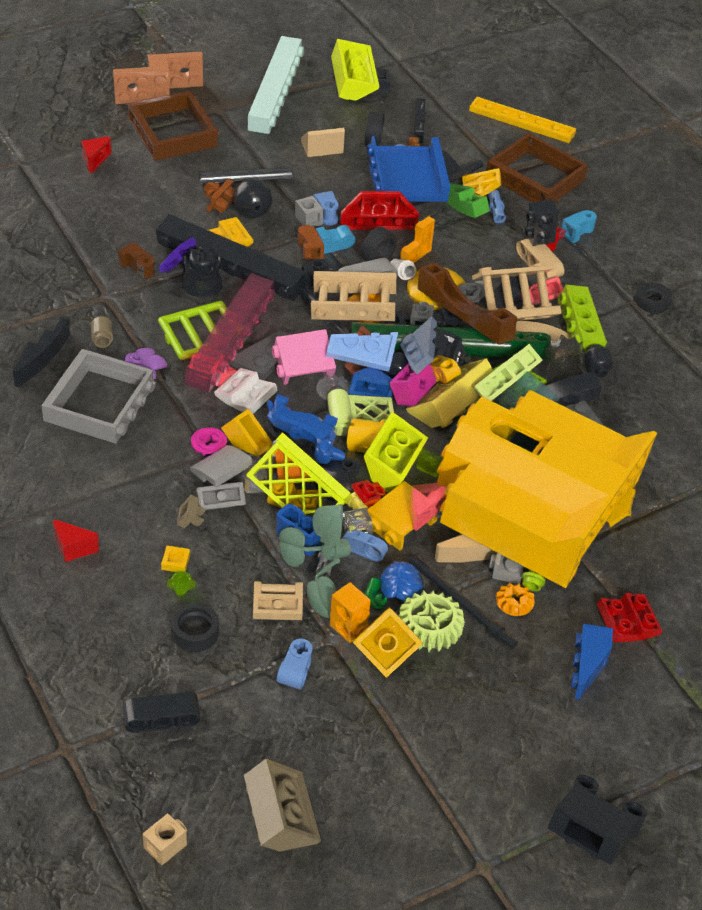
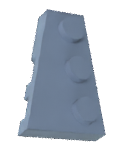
(419, 346)

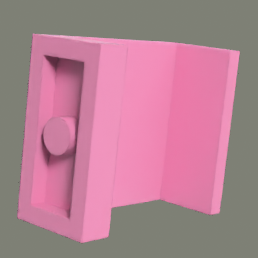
(303, 355)

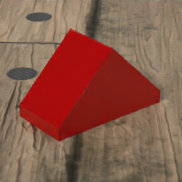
(95, 152)
(75, 541)

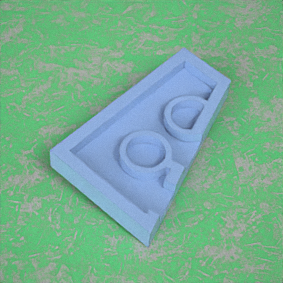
(369, 350)

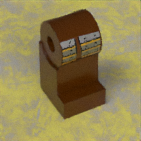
(137, 259)

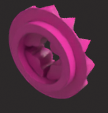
(203, 436)

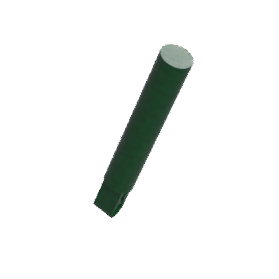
(472, 340)

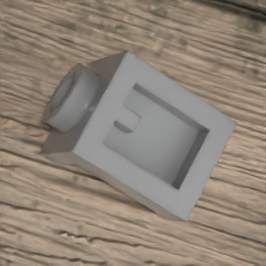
(505, 569)

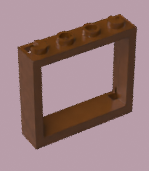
(178, 145)
(549, 154)

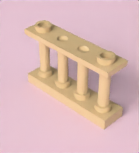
(354, 282)
(528, 311)

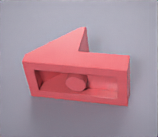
(427, 507)

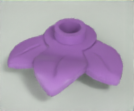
(146, 358)

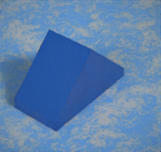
(370, 383)

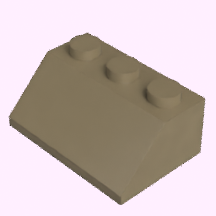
(281, 806)

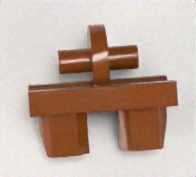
(217, 194)

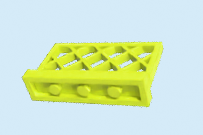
(308, 466)

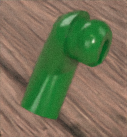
(371, 592)

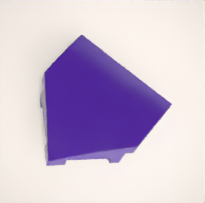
(176, 256)

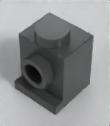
(421, 312)

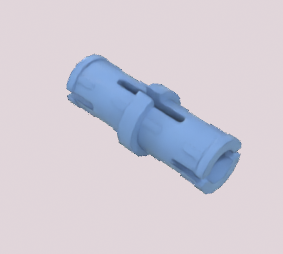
(496, 206)

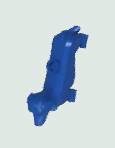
(306, 427)

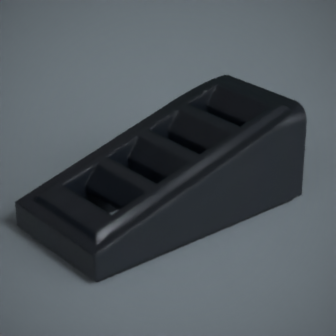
(384, 81)

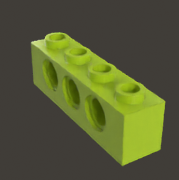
(581, 316)

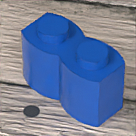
(294, 517)

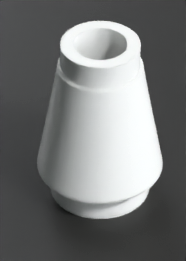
(404, 268)

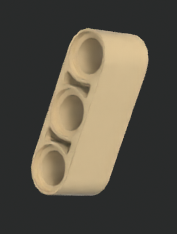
(540, 254)

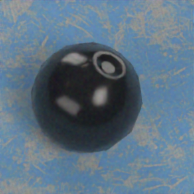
(252, 198)

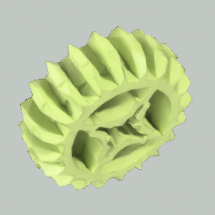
(433, 619)

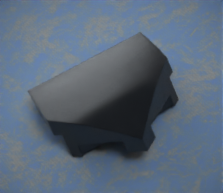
(450, 346)

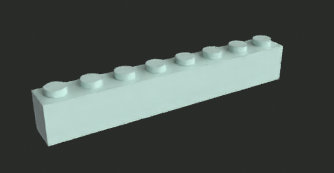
(275, 85)

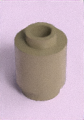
(101, 331)

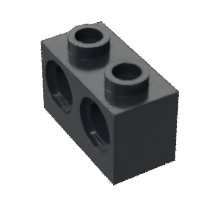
(541, 222)

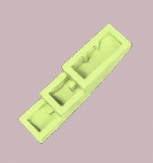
(508, 373)

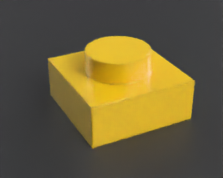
(175, 559)

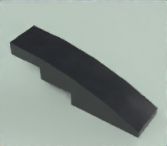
(39, 354)

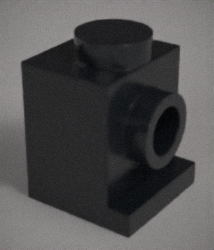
(311, 266)

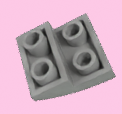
(222, 465)

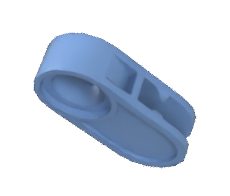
(362, 544)

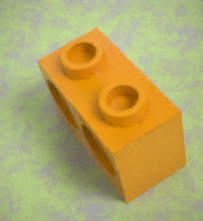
(349, 612)

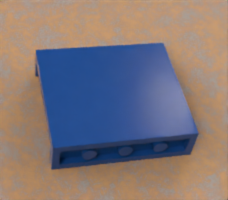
(412, 170)

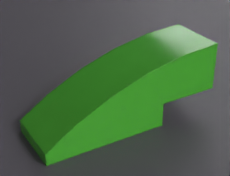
(465, 201)

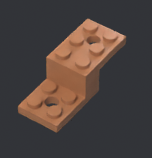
(159, 76)

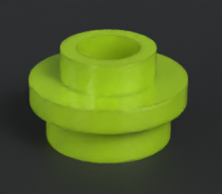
(533, 580)

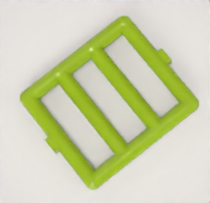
(183, 316)

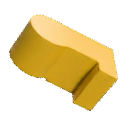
(445, 369)

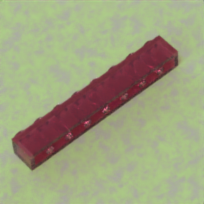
(229, 333)

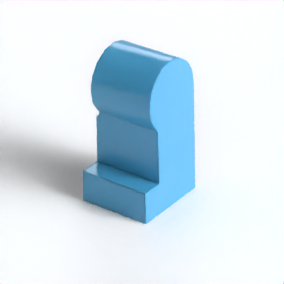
(579, 224)
(336, 239)

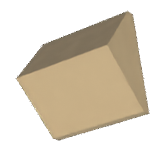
(323, 142)

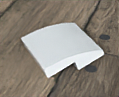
(245, 391)

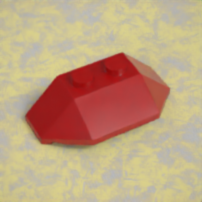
(380, 209)

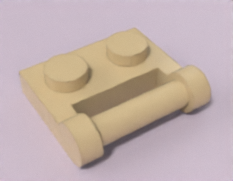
(278, 601)

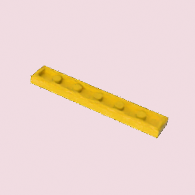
(522, 119)

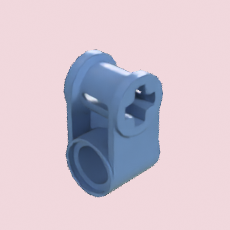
(329, 205)
(296, 664)

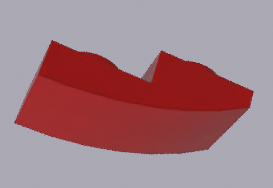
(369, 492)

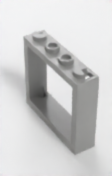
(90, 361)

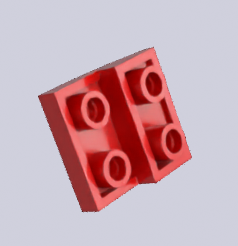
(629, 617)

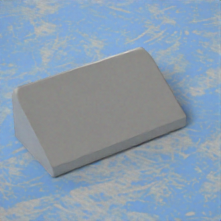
(221, 496)

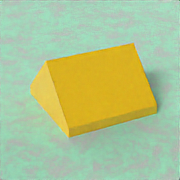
(387, 642)

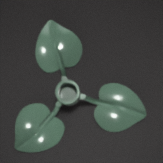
(327, 525)

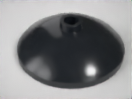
(346, 472)

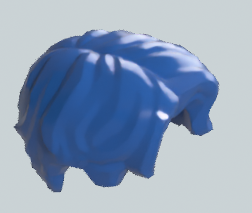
(400, 581)

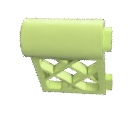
(344, 408)

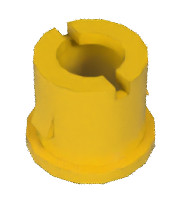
(362, 434)

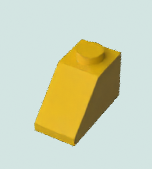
(247, 434)

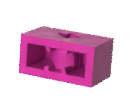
(411, 387)

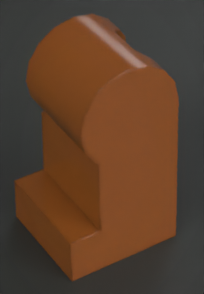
(310, 242)

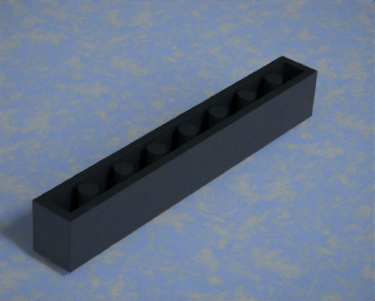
(234, 257)

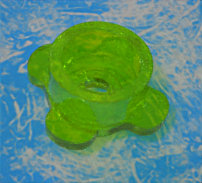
(181, 583)

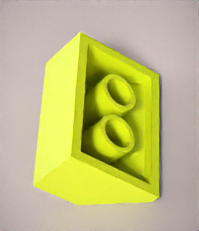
(393, 452)

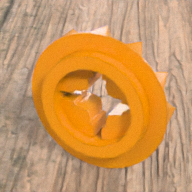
(510, 605)

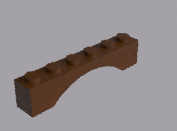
(438, 285)

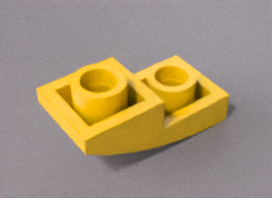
(280, 490)

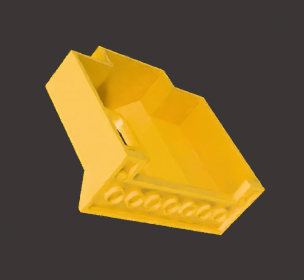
(530, 504)

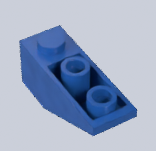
(593, 655)

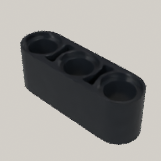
(161, 712)

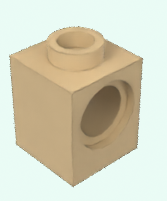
(161, 848)

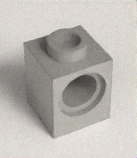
(309, 211)

